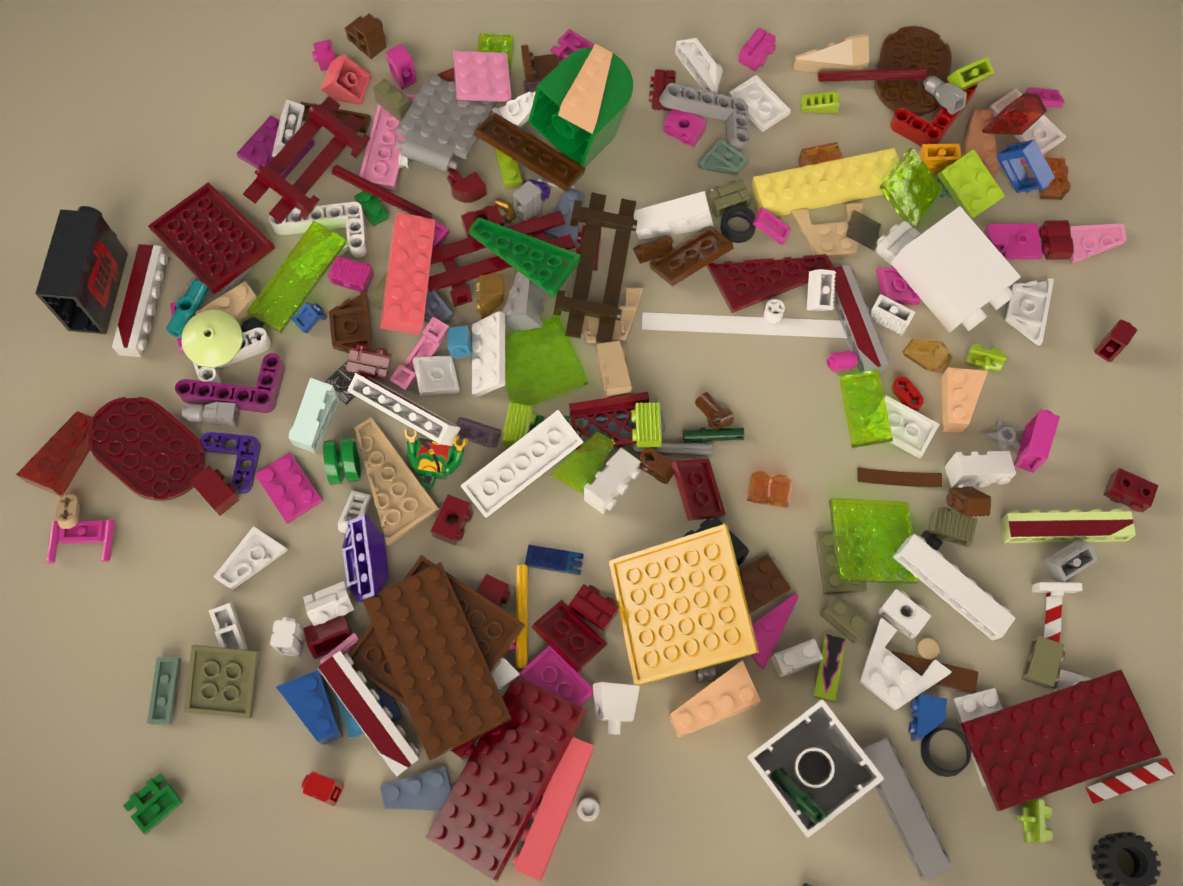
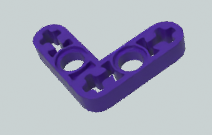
(239, 450)

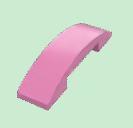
(427, 346)

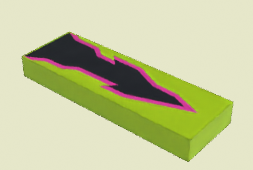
(829, 668)

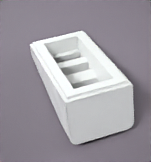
(354, 495)

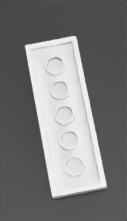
(521, 464)

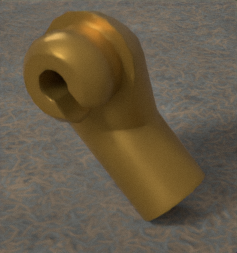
(508, 208)

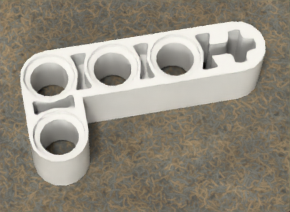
(260, 344)

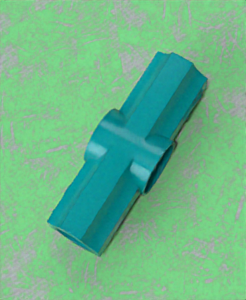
(192, 300)

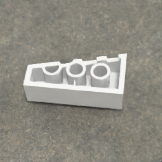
(674, 217)

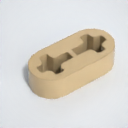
(64, 511)

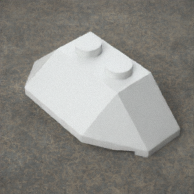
(699, 63)

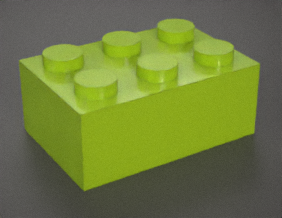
(971, 184)

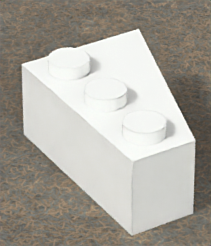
(980, 469)
(612, 481)

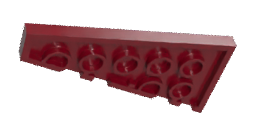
(762, 279)

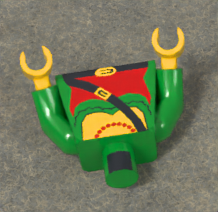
(432, 458)

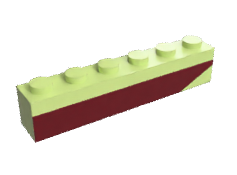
(1067, 526)

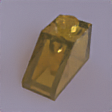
(928, 354)

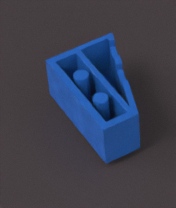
(313, 705)

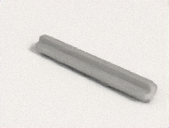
(680, 448)

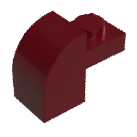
(466, 189)

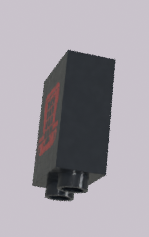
(82, 271)

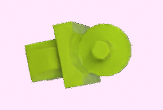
(986, 359)
(1033, 821)

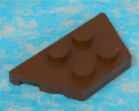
(351, 324)

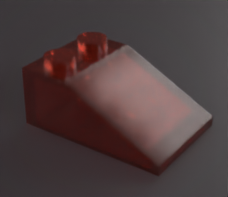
(1017, 116)

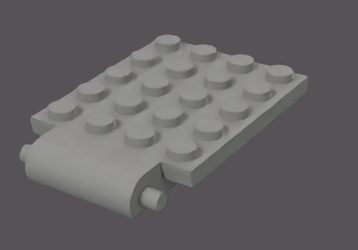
(440, 125)

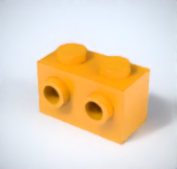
(939, 155)

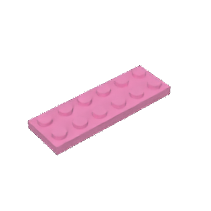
(381, 155)

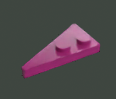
(769, 628)

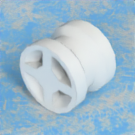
(774, 306)

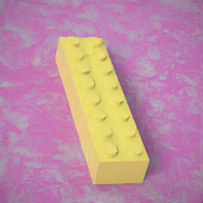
(823, 183)

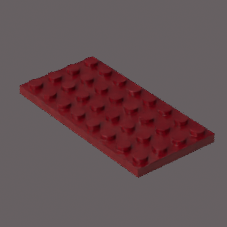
(1059, 740)
(506, 778)

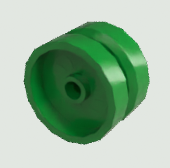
(341, 461)

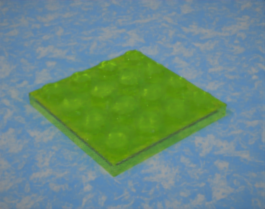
(541, 364)
(868, 537)

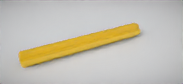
(522, 615)

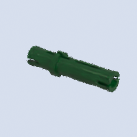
(703, 435)
(803, 800)

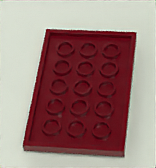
(211, 237)

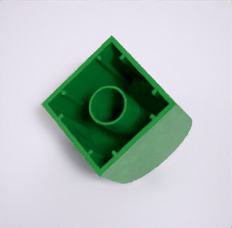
(565, 136)

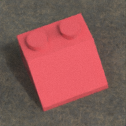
(346, 81)

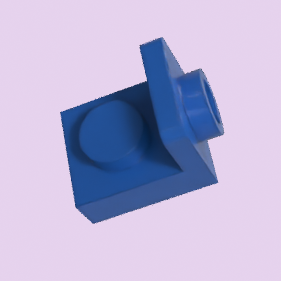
(308, 316)

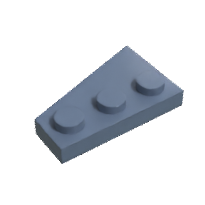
(566, 207)

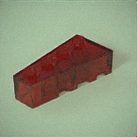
(60, 457)

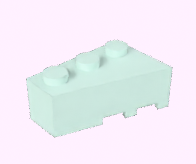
(314, 415)

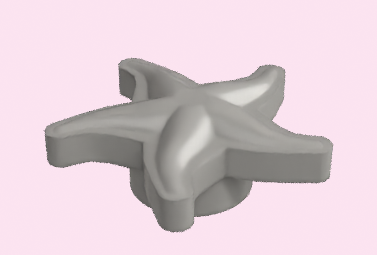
(1004, 436)

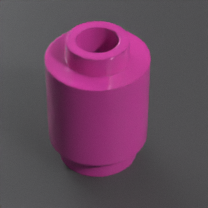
(842, 361)

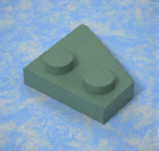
(723, 159)

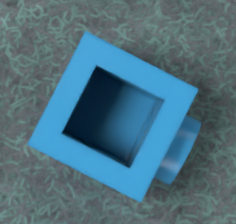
(459, 342)

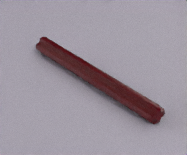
(864, 75)
(380, 192)

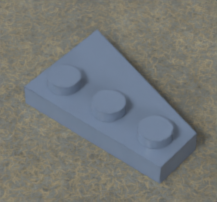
(419, 792)

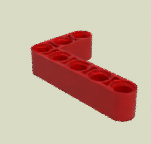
(923, 132)

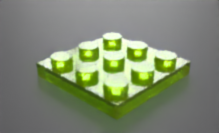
(911, 187)

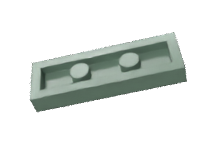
(164, 691)

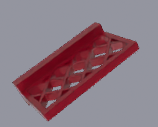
(605, 407)

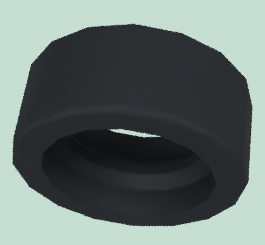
(737, 236)

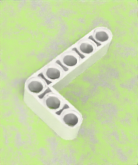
(327, 218)

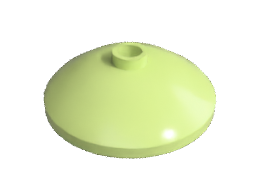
(220, 346)

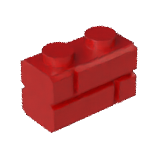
(322, 788)

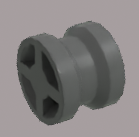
(706, 673)

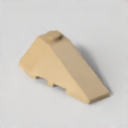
(845, 56)

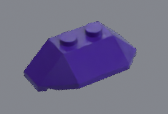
(364, 558)

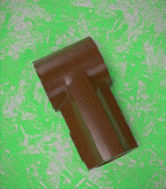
(716, 415)

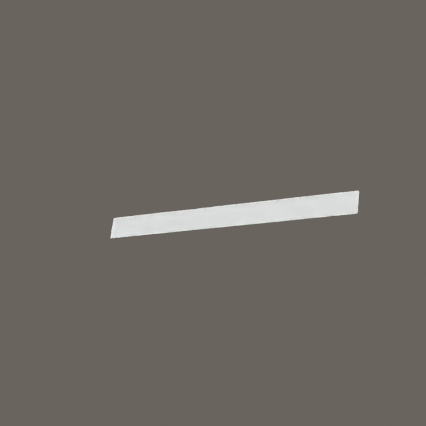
(742, 325)

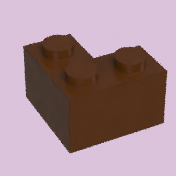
(367, 35)

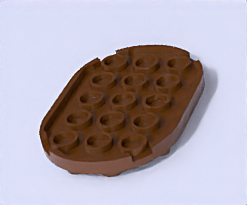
(912, 49)

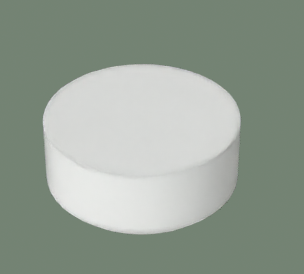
(588, 809)

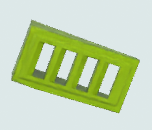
(826, 97)

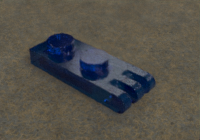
(553, 559)

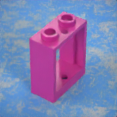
(1037, 440)

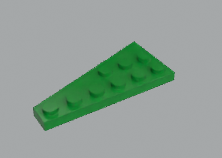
(537, 260)

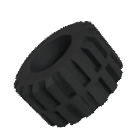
(1143, 857)

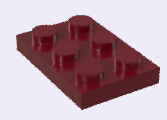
(698, 489)
(569, 635)

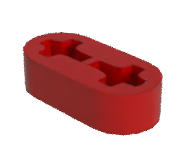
(908, 393)

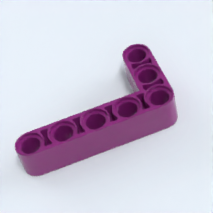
(237, 393)

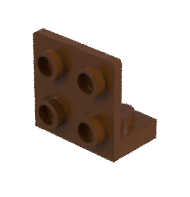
(537, 66)

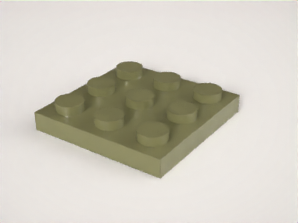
(221, 681)

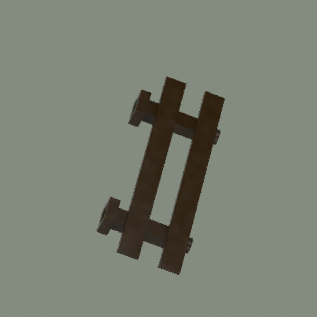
(578, 306)

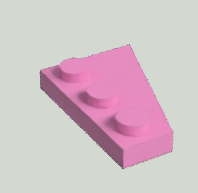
(1094, 239)

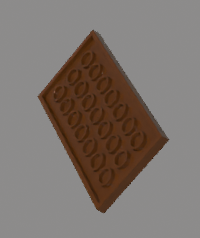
(436, 661)

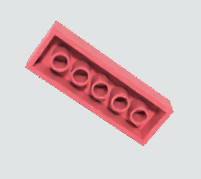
(407, 274)
(553, 811)

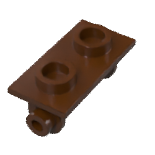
(653, 249)

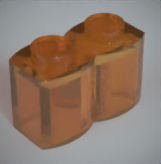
(769, 489)

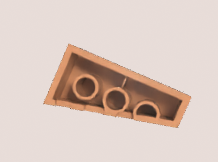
(982, 143)

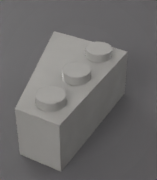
(524, 304)

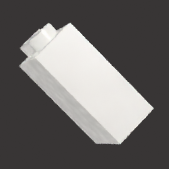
(956, 271)

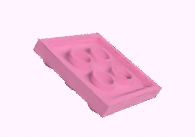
(481, 76)

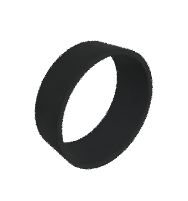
(924, 749)

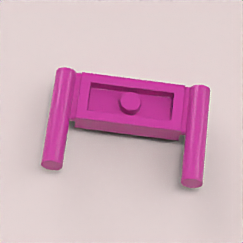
(82, 532)

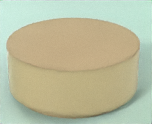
(927, 649)

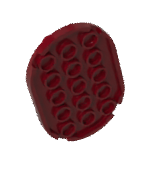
(145, 448)

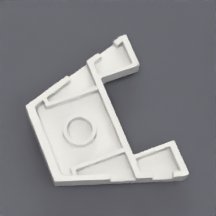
(892, 678)

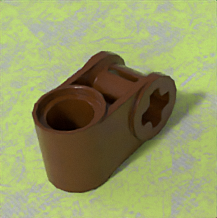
(658, 466)

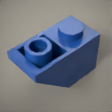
(927, 715)

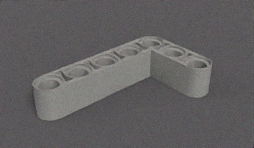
(711, 105)

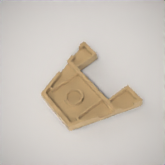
(827, 237)
(621, 327)

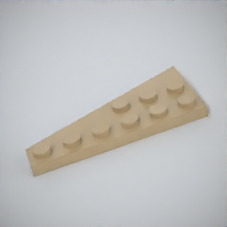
(396, 491)

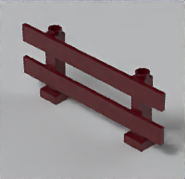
(295, 194)
(456, 276)

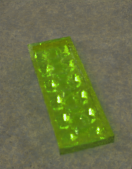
(297, 277)

